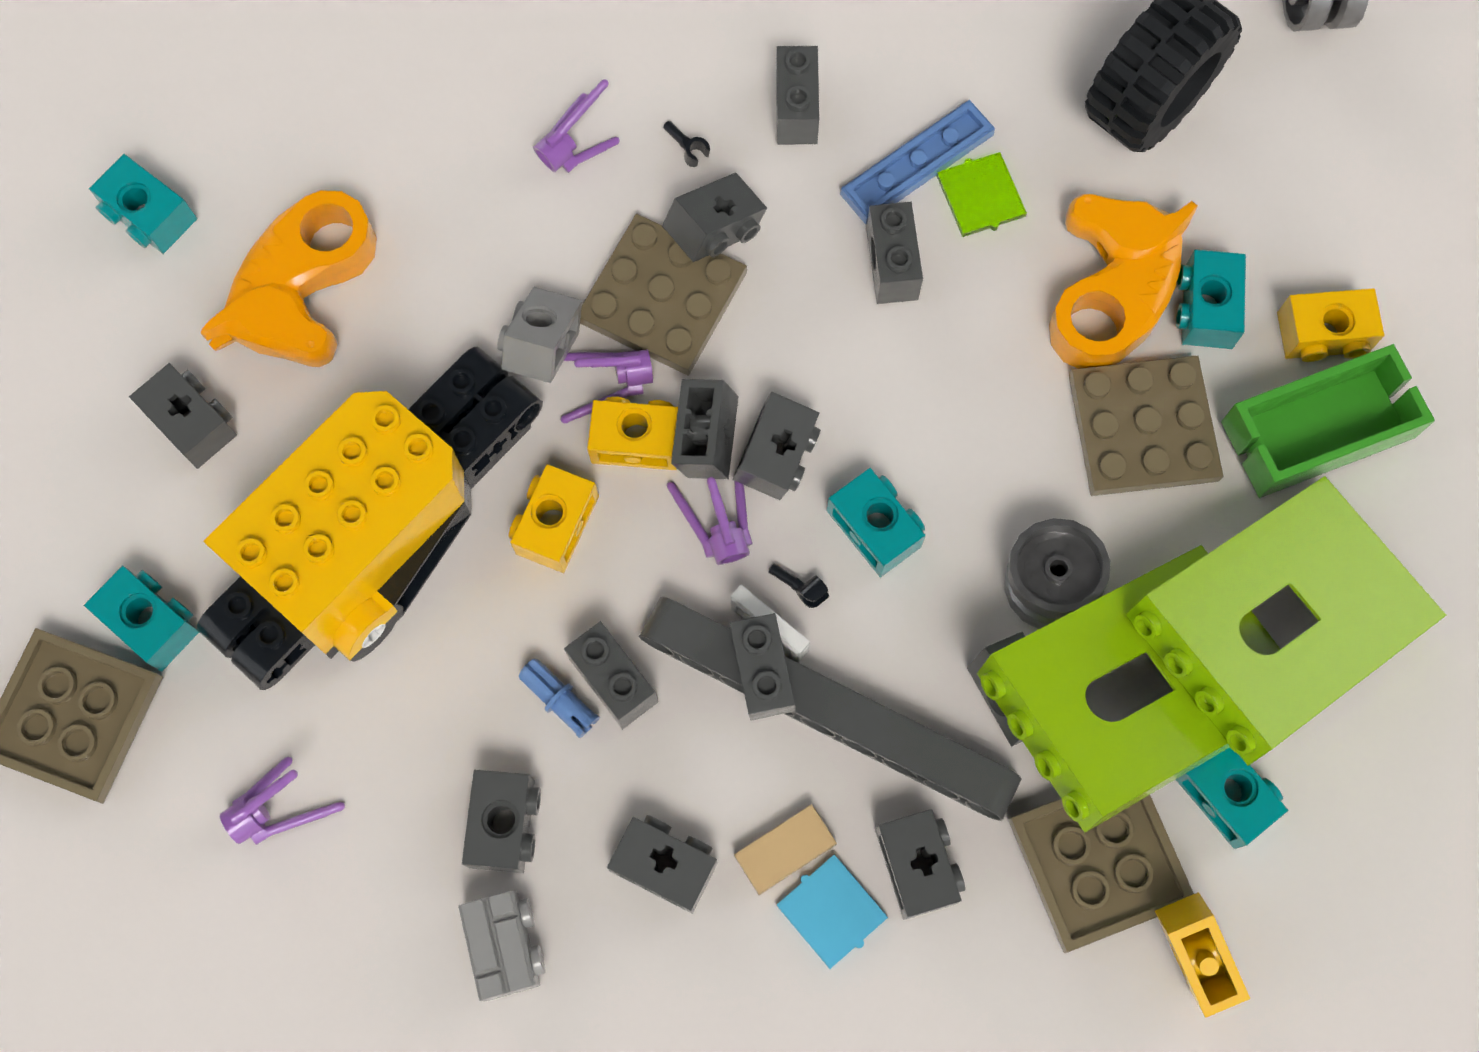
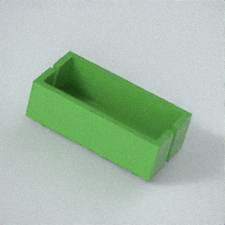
(1326, 420)

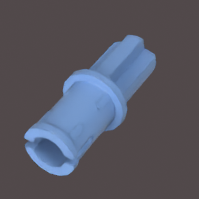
(558, 697)

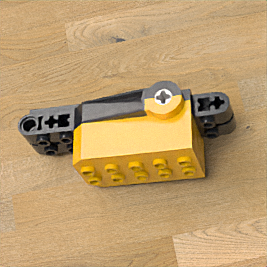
(359, 519)

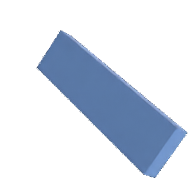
(918, 160)

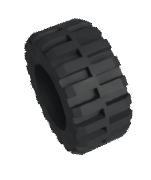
(1161, 69)

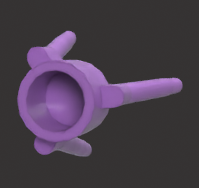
(557, 146)
(631, 368)
(727, 541)
(248, 813)

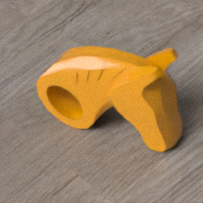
(281, 270)
(1134, 289)

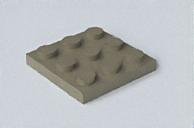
(659, 297)
(1145, 425)
(72, 714)
(1101, 877)

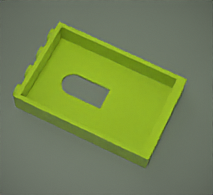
(1340, 572)
(1092, 761)

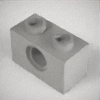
(540, 334)

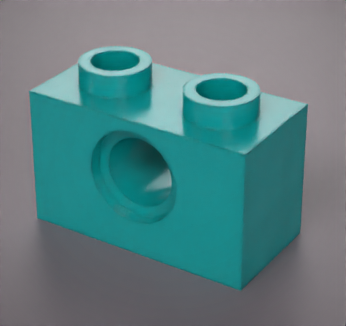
(129, 186)
(1223, 278)
(884, 546)
(119, 607)
(1240, 820)

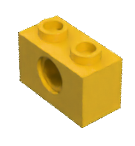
(1350, 312)
(612, 447)
(553, 543)
(1202, 954)

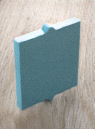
(832, 911)

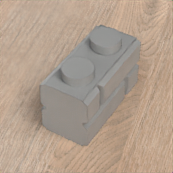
(501, 945)

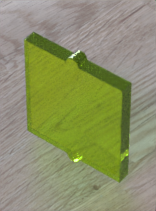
(981, 194)

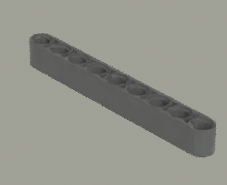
(843, 714)

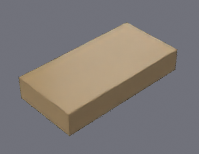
(785, 849)

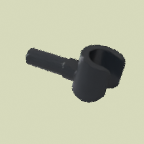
(688, 144)
(810, 593)

